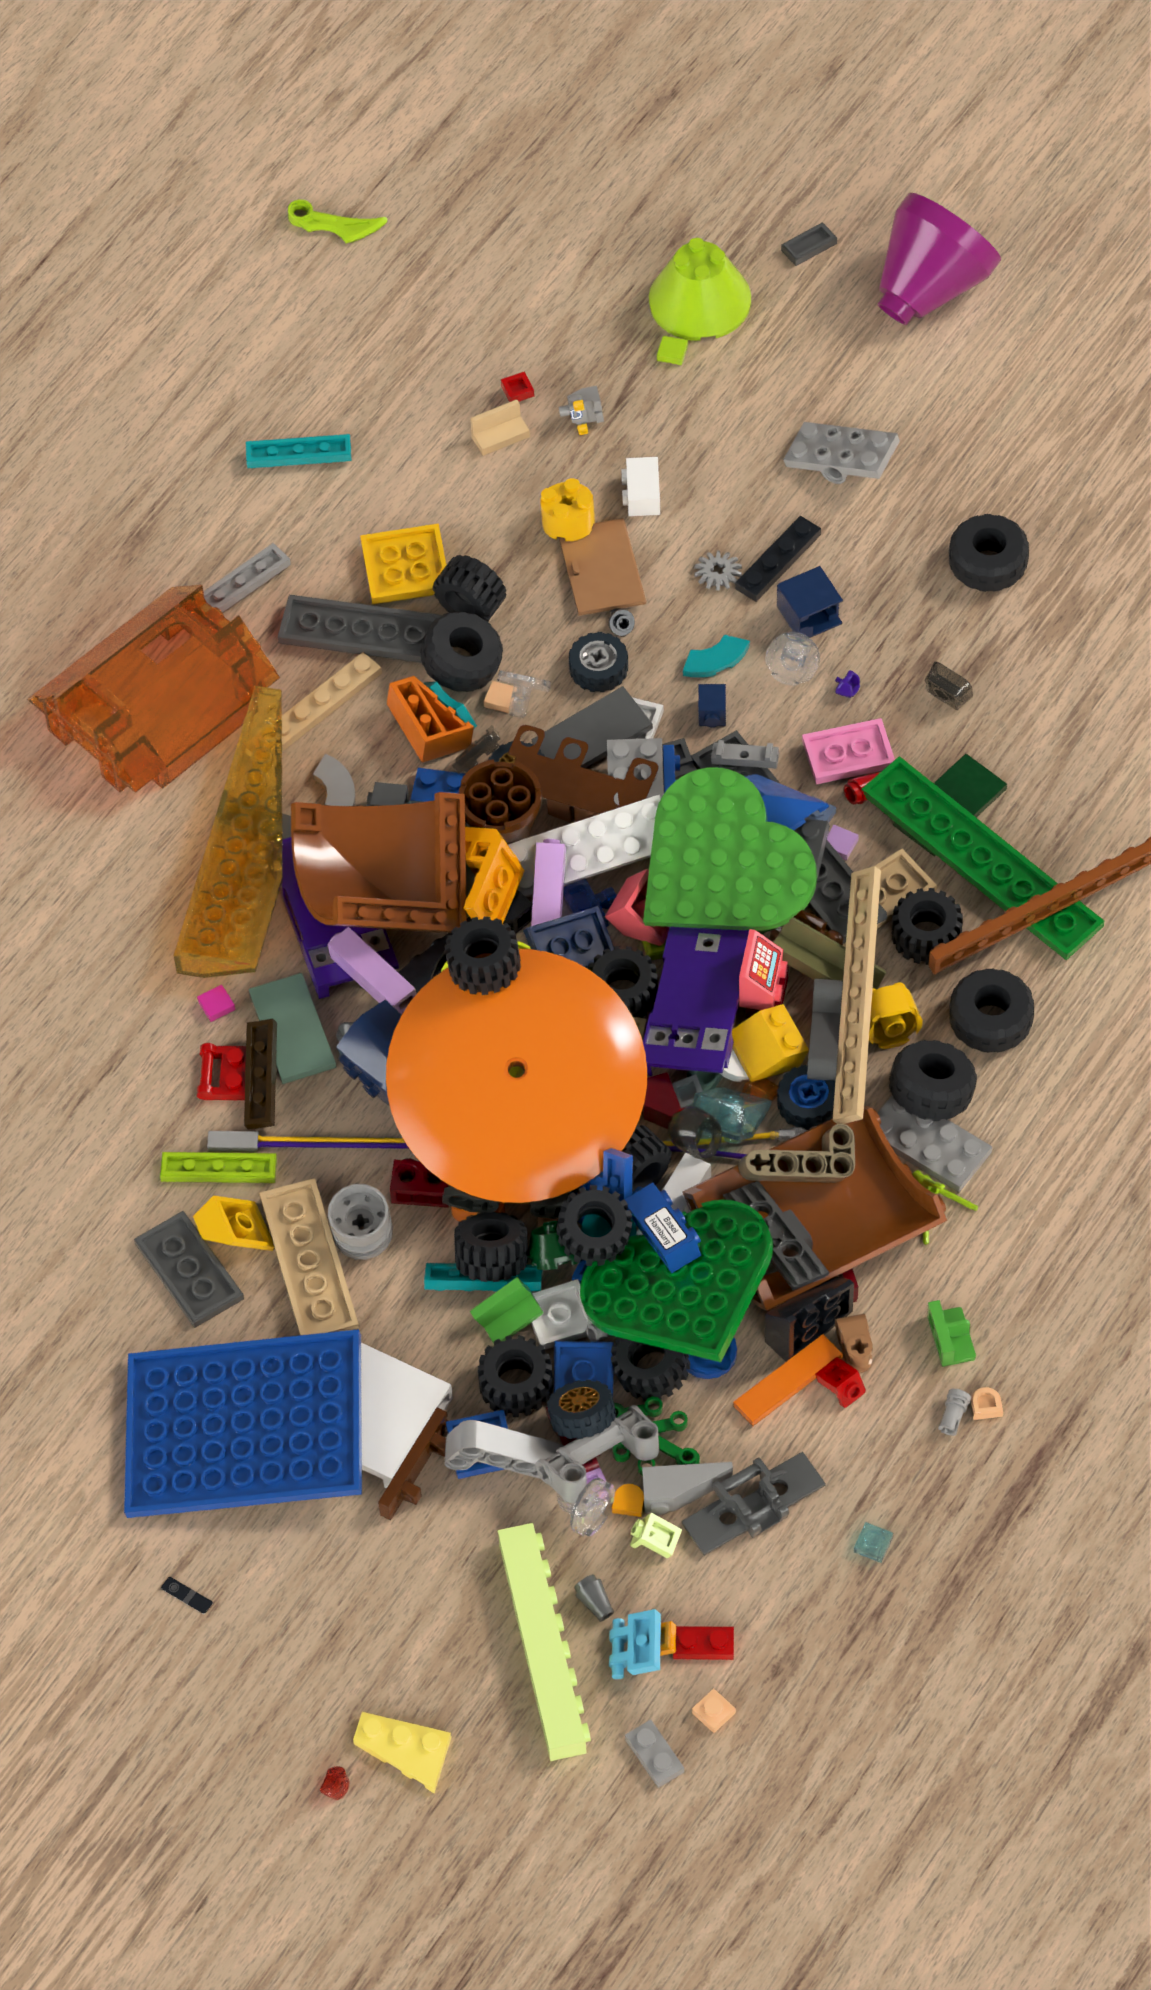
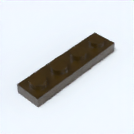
(260, 1074)

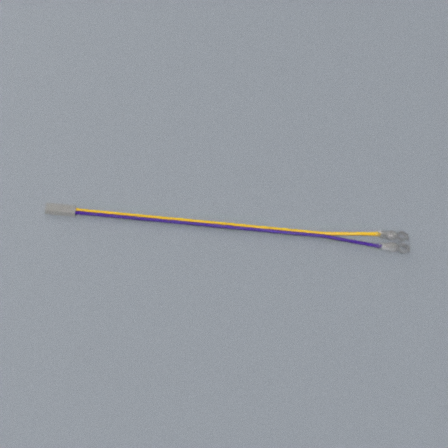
(249, 1141)

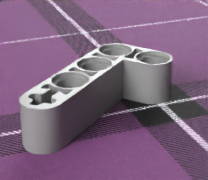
(496, 1446)

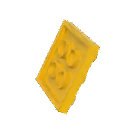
(403, 562)

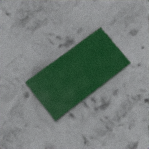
(969, 786)

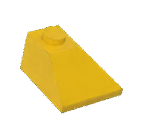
(233, 1223)

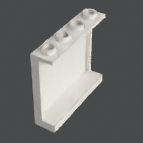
(394, 1409)

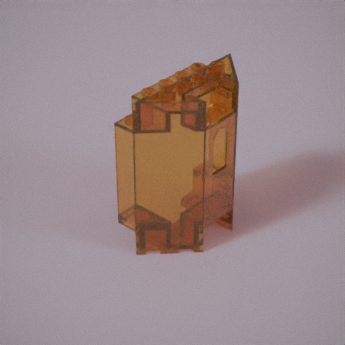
(164, 716)

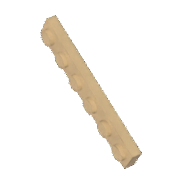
(328, 698)

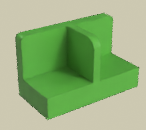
(950, 1334)

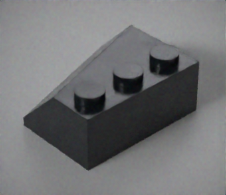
(808, 1316)

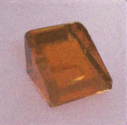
(761, 1088)

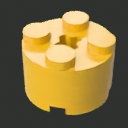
(567, 510)
(893, 1016)

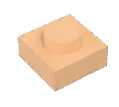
(713, 1710)

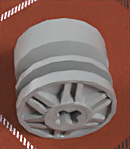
(358, 1207)

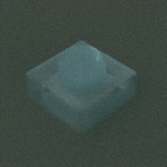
(873, 1542)

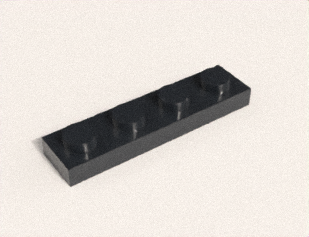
(778, 558)

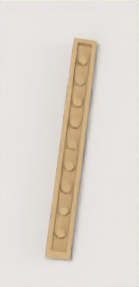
(856, 996)

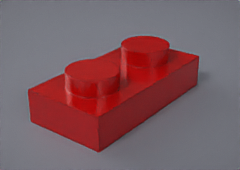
(704, 1643)

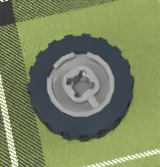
(598, 662)

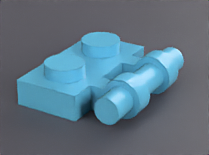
(643, 1644)

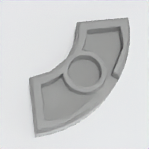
(335, 781)

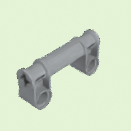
(565, 1469)

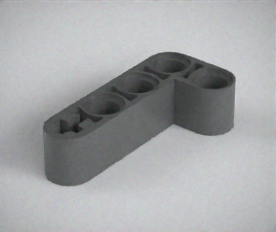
(825, 1029)

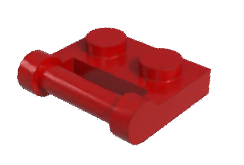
(231, 1074)

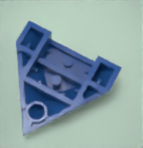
(784, 803)

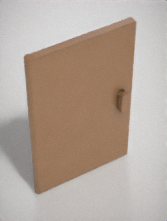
(603, 569)

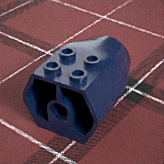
(367, 1046)

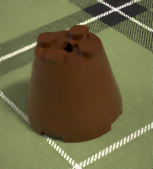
(502, 798)

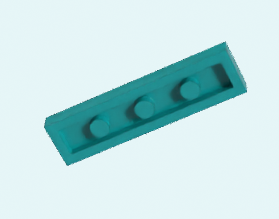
(298, 451)
(447, 1277)

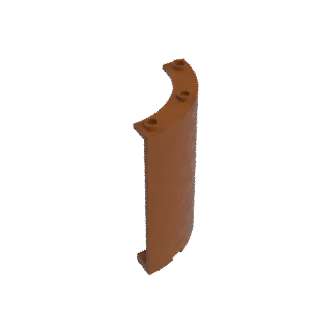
(846, 1219)

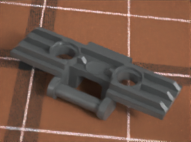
(787, 1235)
(757, 1510)

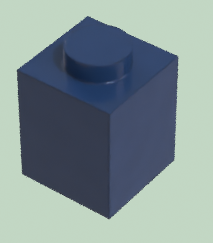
(712, 705)

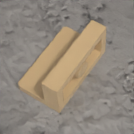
(499, 428)

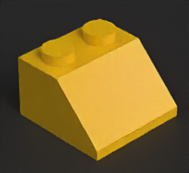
(768, 1043)

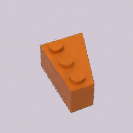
(426, 721)

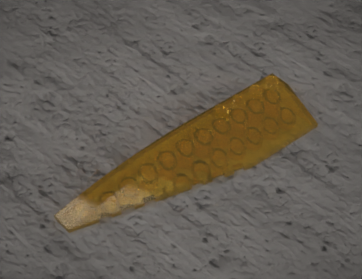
(243, 854)

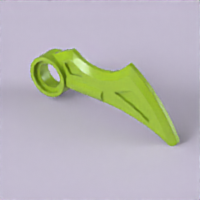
(347, 228)

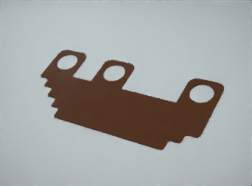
(572, 785)

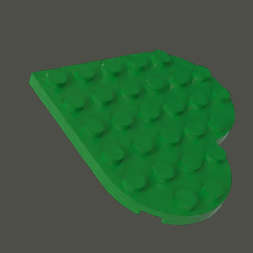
(694, 1306)

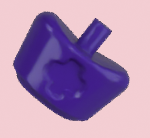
(849, 685)

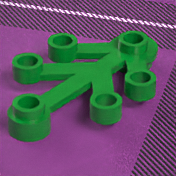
(663, 1425)

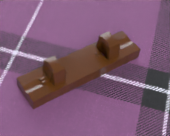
(402, 1484)

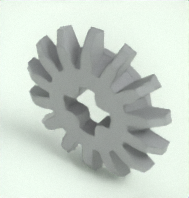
(715, 579)

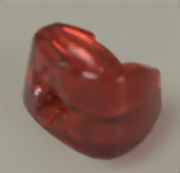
(335, 1783)

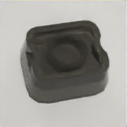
(948, 686)

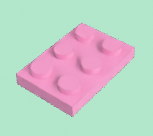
(848, 751)

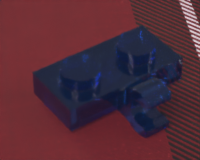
(581, 897)

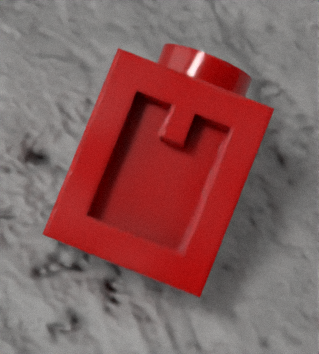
(842, 1381)

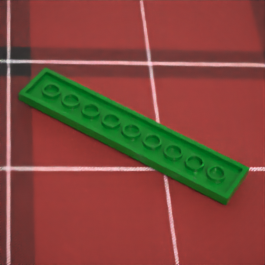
(976, 853)

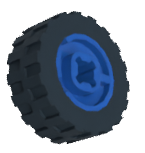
(805, 1100)

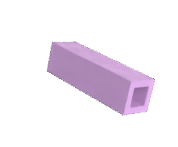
(548, 881)
(370, 970)

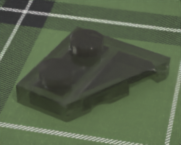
(485, 744)

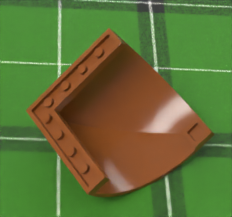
(383, 863)

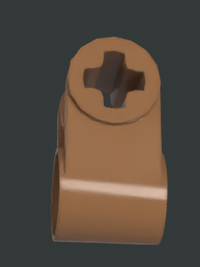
(855, 1341)

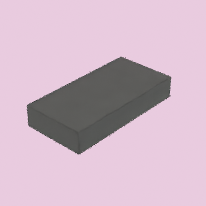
(809, 244)

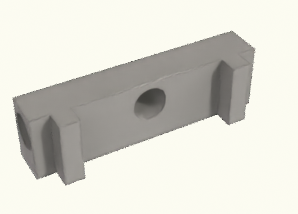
(756, 756)

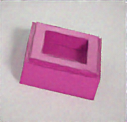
(216, 1003)

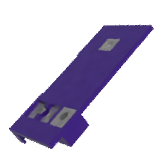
(317, 935)
(696, 1000)

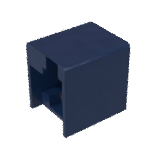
(809, 602)

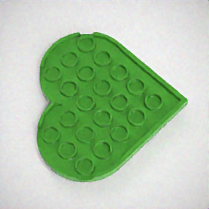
(721, 859)

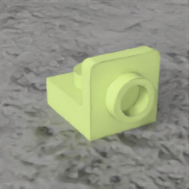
(655, 1534)

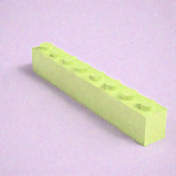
(542, 1641)

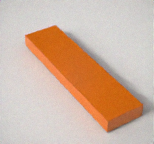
(786, 1380)

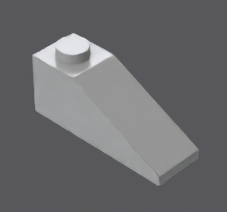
(678, 1485)

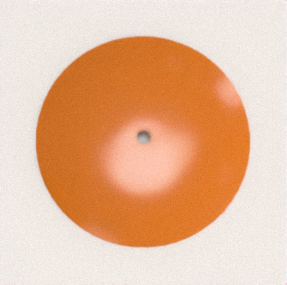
(528, 1132)

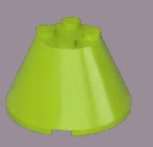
(699, 293)

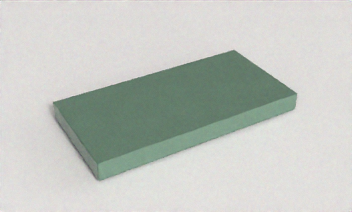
(300, 1036)

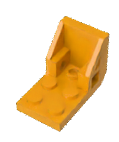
(495, 871)

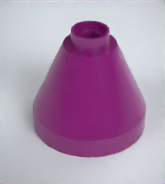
(931, 259)

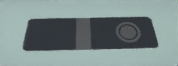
(186, 1595)

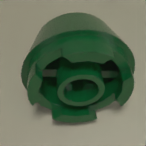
(545, 1249)

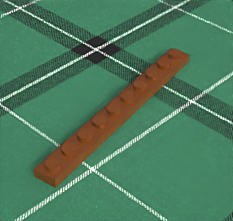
(1040, 907)

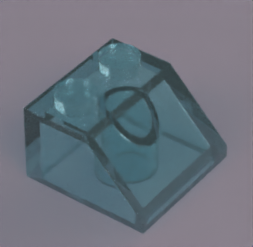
(736, 1112)

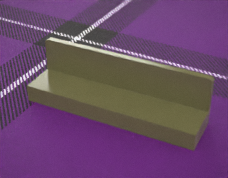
(815, 953)

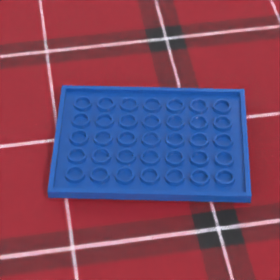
(243, 1424)

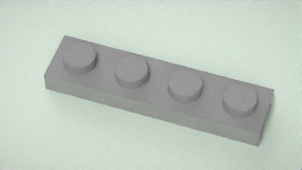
(247, 578)

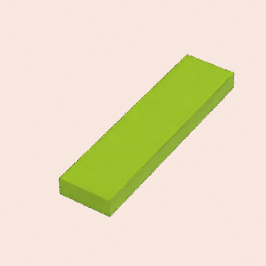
(218, 1167)

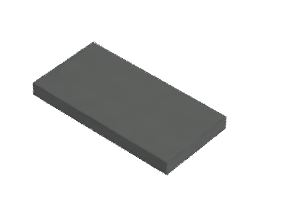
(606, 719)
(189, 1269)

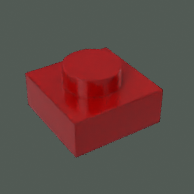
(517, 387)

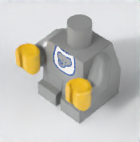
(584, 408)

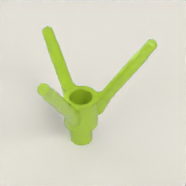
(938, 1188)

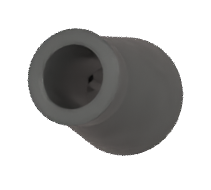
(594, 1597)

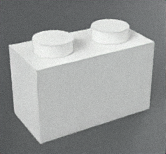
(642, 486)

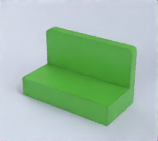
(507, 1310)

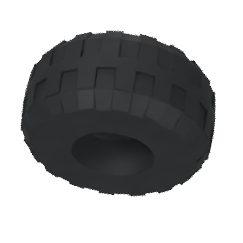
(991, 534)
(470, 634)
(986, 1031)
(932, 1080)

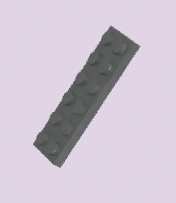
(354, 628)

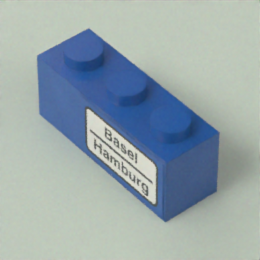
(664, 1227)

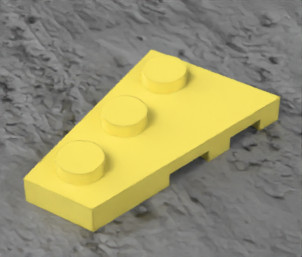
(407, 1746)

